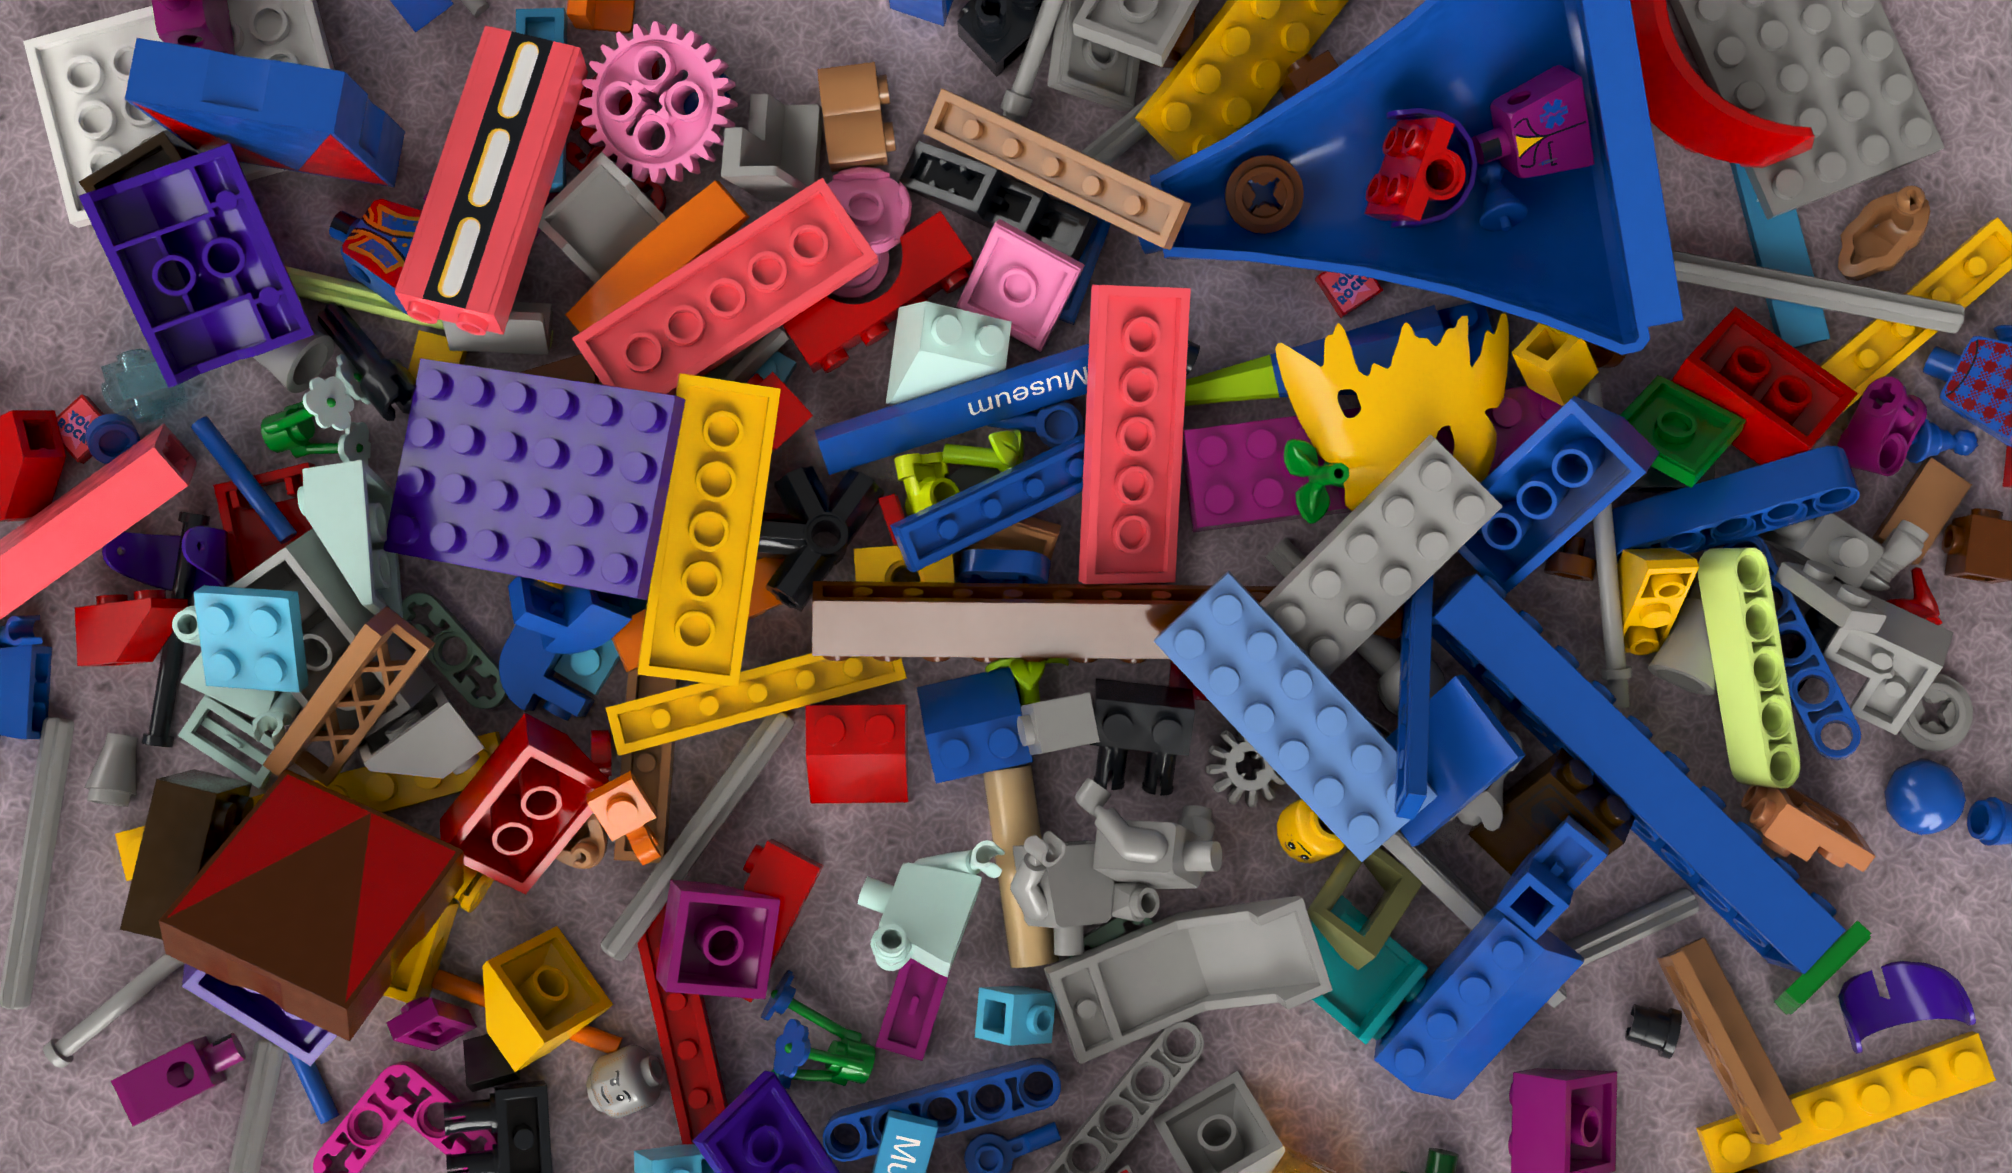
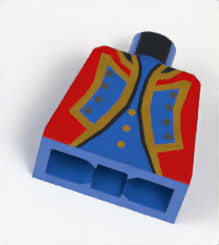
(377, 245)

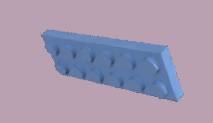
(1289, 713)

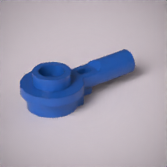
(1052, 424)
(995, 1153)

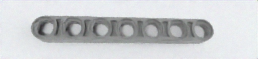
(1127, 1094)

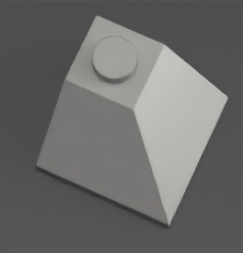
(424, 741)
(1221, 1131)

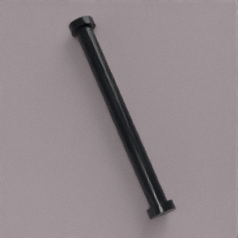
(173, 648)

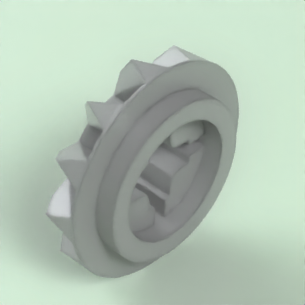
(1954, 717)

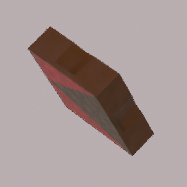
(313, 903)

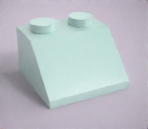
(943, 348)

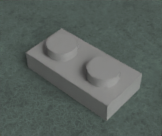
(1838, 602)

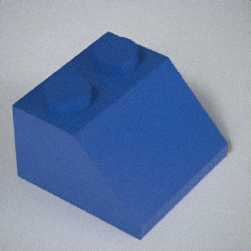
(972, 724)

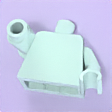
(268, 707)
(928, 907)

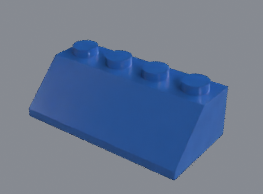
(1555, 488)
(1474, 1005)

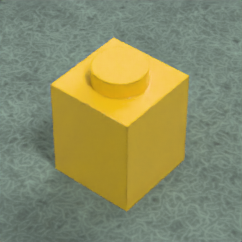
(1554, 363)

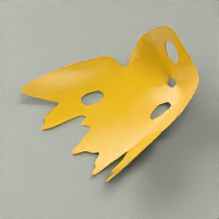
(1399, 404)

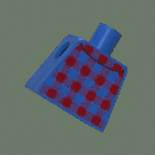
(1977, 384)

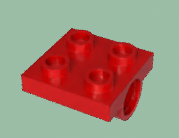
(1415, 170)

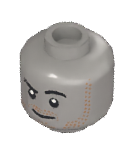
(625, 1081)

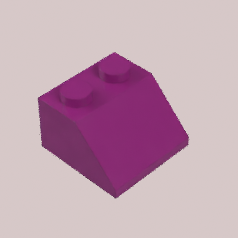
(717, 940)
(1563, 1121)

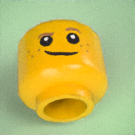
(1305, 834)

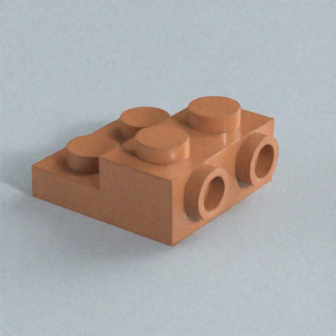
(1802, 825)

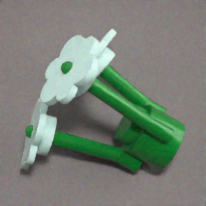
(331, 407)

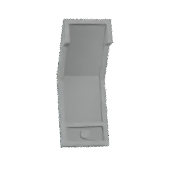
(603, 219)
(1187, 967)

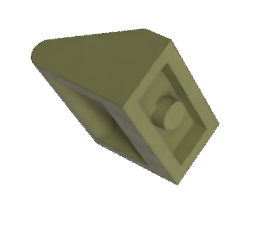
(1399, 888)

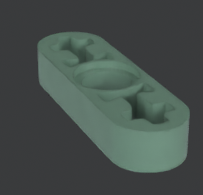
(488, 669)

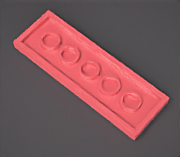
(729, 295)
(1133, 434)

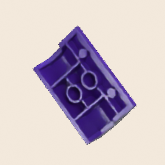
(197, 264)

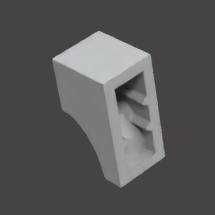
(1058, 724)

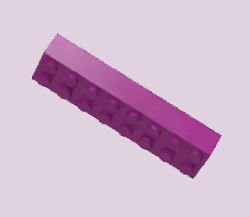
(1241, 477)

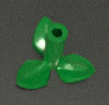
(1312, 497)

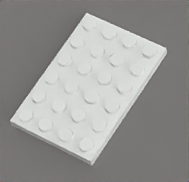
(86, 72)

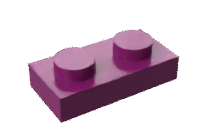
(912, 1010)
(430, 1023)

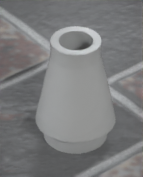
(114, 772)

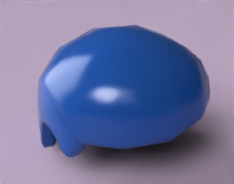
(1924, 797)

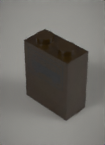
(1542, 803)

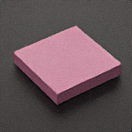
(1021, 283)

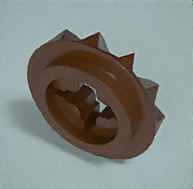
(1264, 217)

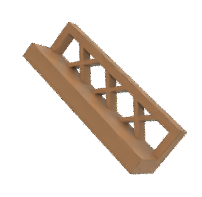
(333, 691)
(1729, 1042)

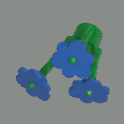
(846, 1059)

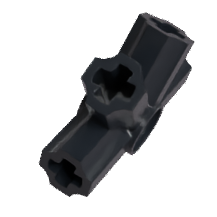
(810, 513)

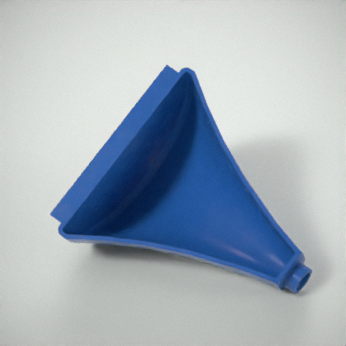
(1593, 238)

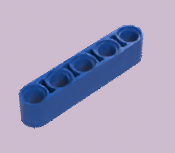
(1740, 504)
(1806, 666)
(960, 1091)

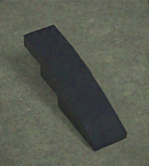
(987, 196)

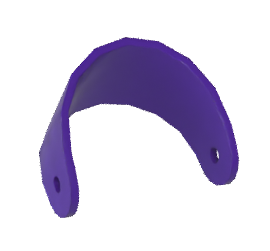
(1465, 140)
(154, 557)
(1915, 992)

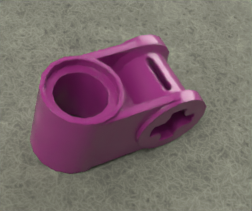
(1883, 434)

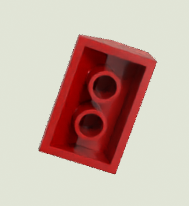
(1768, 384)
(522, 804)

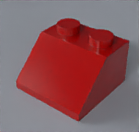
(857, 753)

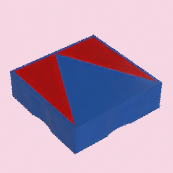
(267, 111)

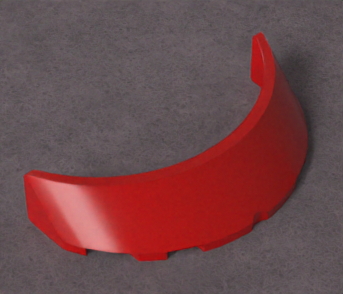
(1693, 112)

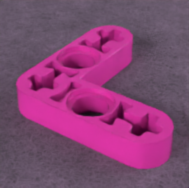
(392, 1111)

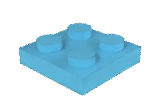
(251, 638)

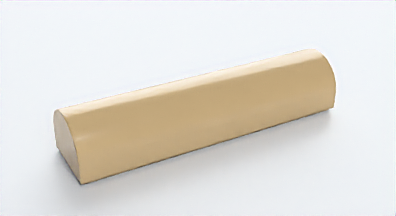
(1013, 820)

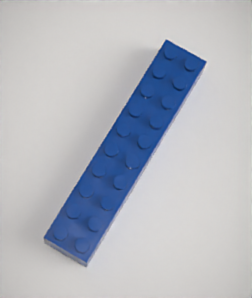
(1670, 812)

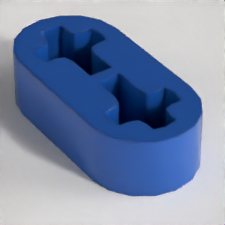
(1003, 566)

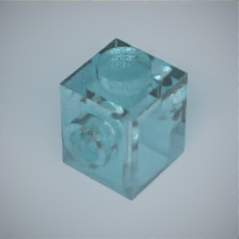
(137, 387)

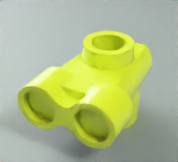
(924, 480)

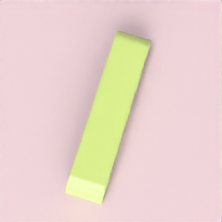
(1749, 667)

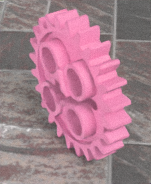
(629, 71)

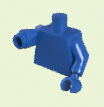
(23, 679)

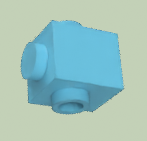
(1024, 1019)

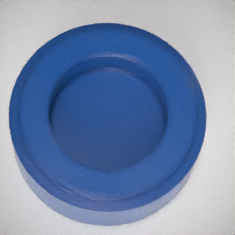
(110, 436)

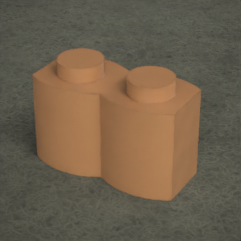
(854, 117)

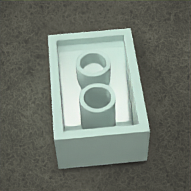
(351, 517)

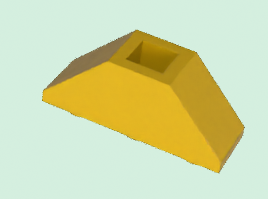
(1651, 594)

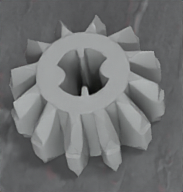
(1234, 754)

